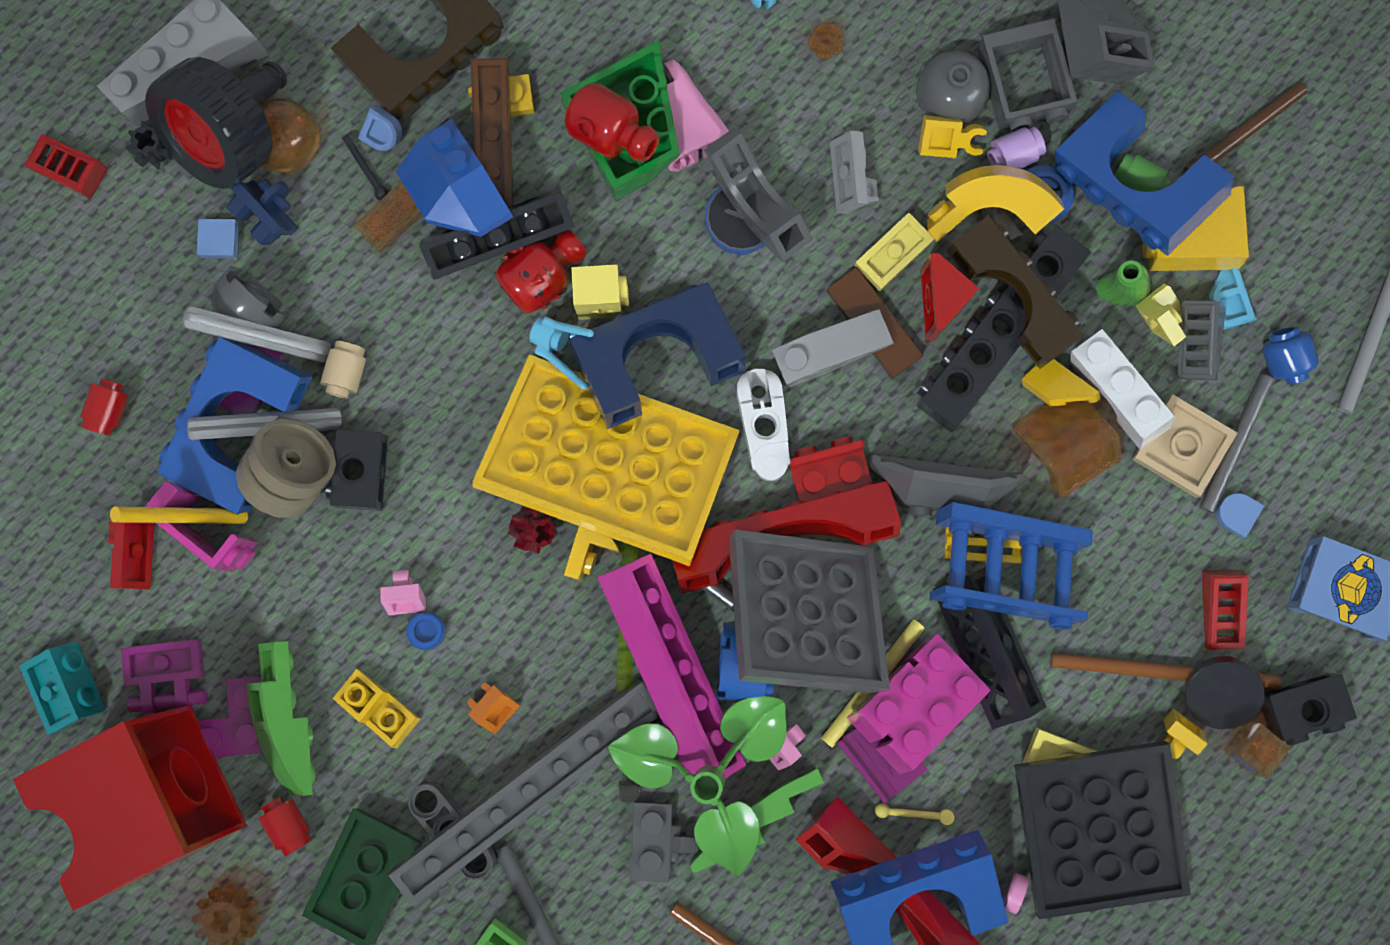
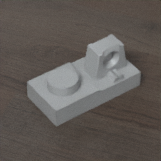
(848, 167)

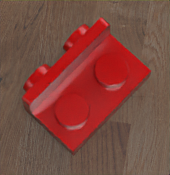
(829, 470)

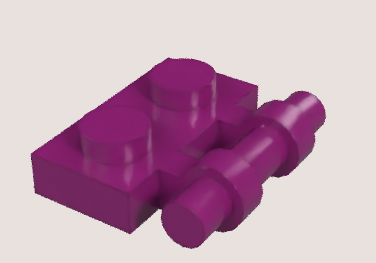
(163, 663)

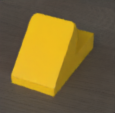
(582, 558)

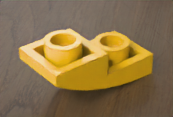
(376, 708)

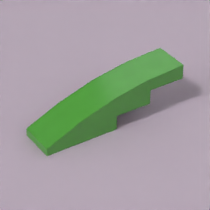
(771, 807)

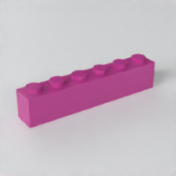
(668, 664)

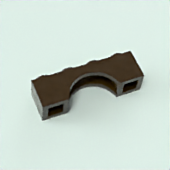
(989, 254)

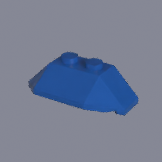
(452, 183)

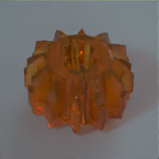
(218, 905)

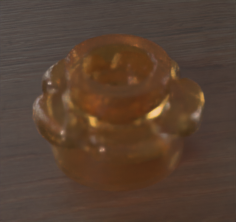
(826, 31)

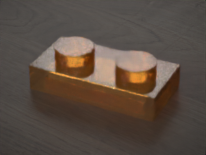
(389, 218)

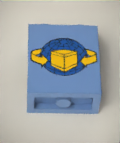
(1344, 587)

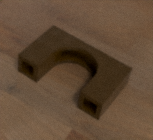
(403, 84)

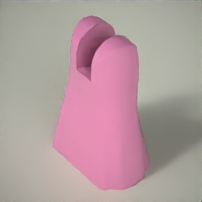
(693, 117)

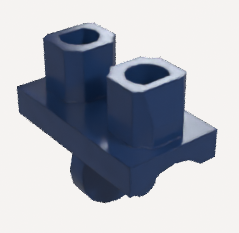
(267, 204)

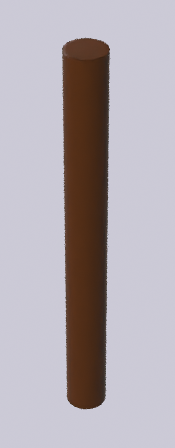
(1254, 123)

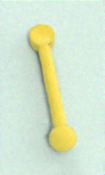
(945, 816)

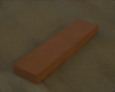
(493, 122)

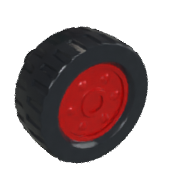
(214, 119)

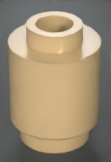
(343, 369)

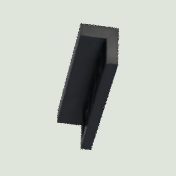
(1002, 651)

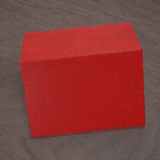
(943, 294)

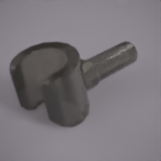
(629, 790)

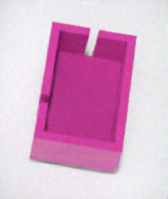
(920, 705)

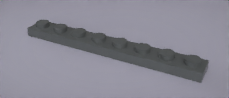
(521, 795)

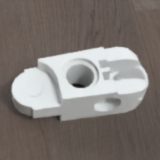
(766, 453)

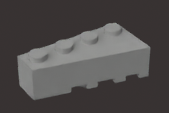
(199, 30)

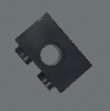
(368, 490)
(1330, 708)

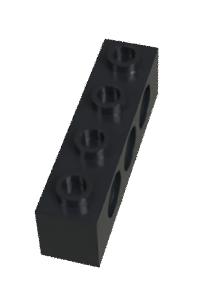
(531, 222)

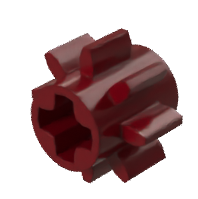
(531, 530)

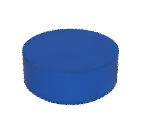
(426, 631)

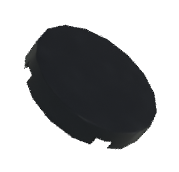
(1224, 692)

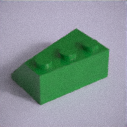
(644, 84)

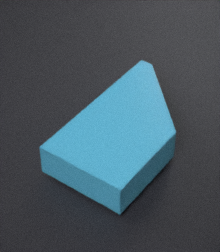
(1232, 294)

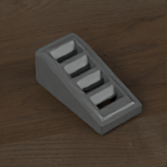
(1215, 325)

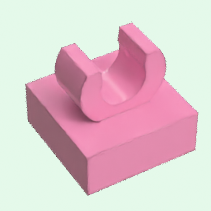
(403, 596)
(789, 753)

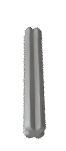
(255, 334)
(250, 424)

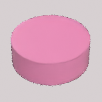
(1015, 893)

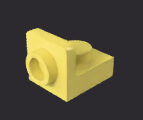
(1162, 314)

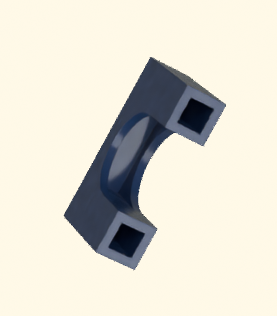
(688, 316)

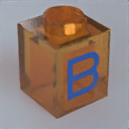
(1256, 749)

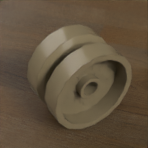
(285, 468)

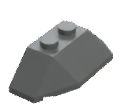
(932, 485)

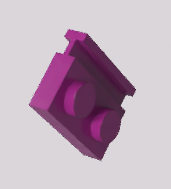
(874, 768)

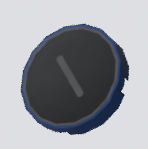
(728, 227)

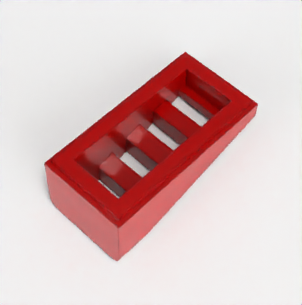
(89, 178)
(1211, 609)

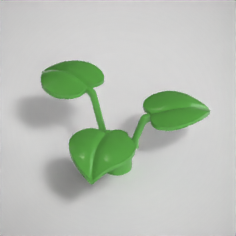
(725, 833)

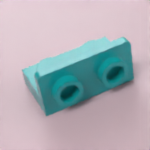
(62, 687)

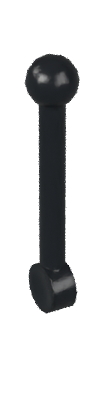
(379, 191)

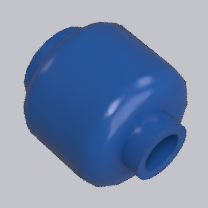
(1290, 354)

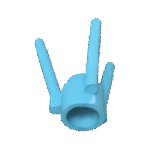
(552, 336)

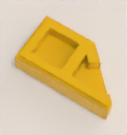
(1058, 385)

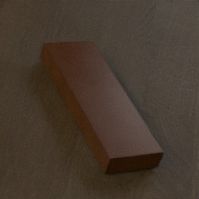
(856, 297)

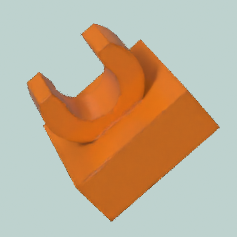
(493, 708)

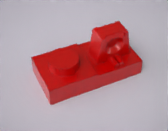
(131, 555)

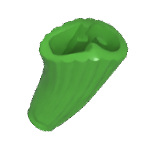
(1120, 287)

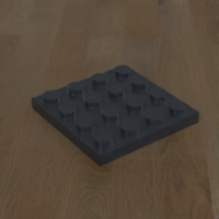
(1102, 829)

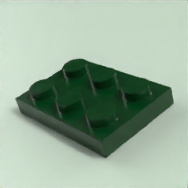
(354, 886)

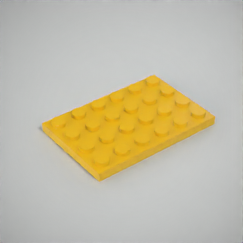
(631, 482)

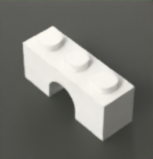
(1133, 400)

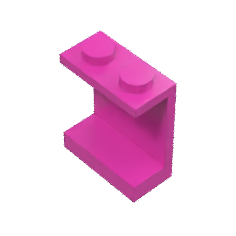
(233, 554)

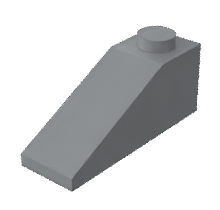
(832, 348)

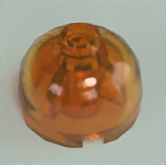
(293, 135)

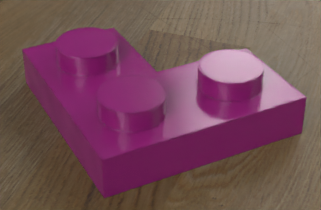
(235, 733)

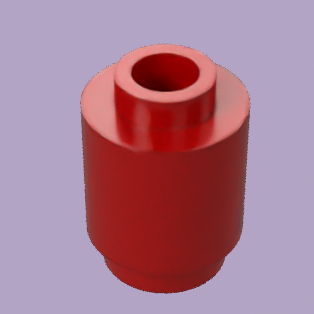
(103, 407)
(285, 825)

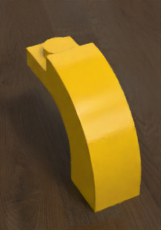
(995, 187)

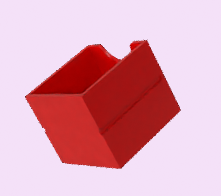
(134, 801)

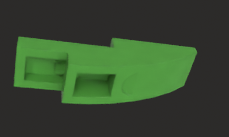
(281, 736)

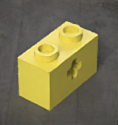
(599, 291)

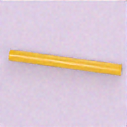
(176, 515)

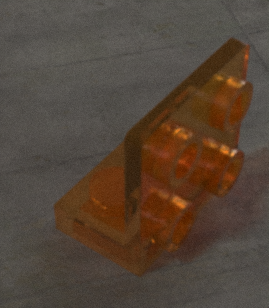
(1070, 443)

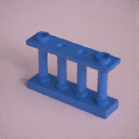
(1031, 535)

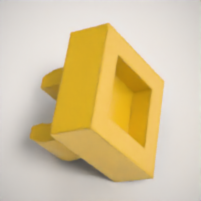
(1183, 734)

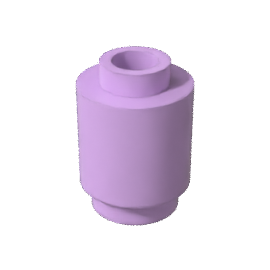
(1017, 148)

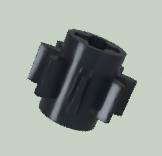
(139, 139)

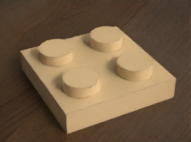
(1189, 449)

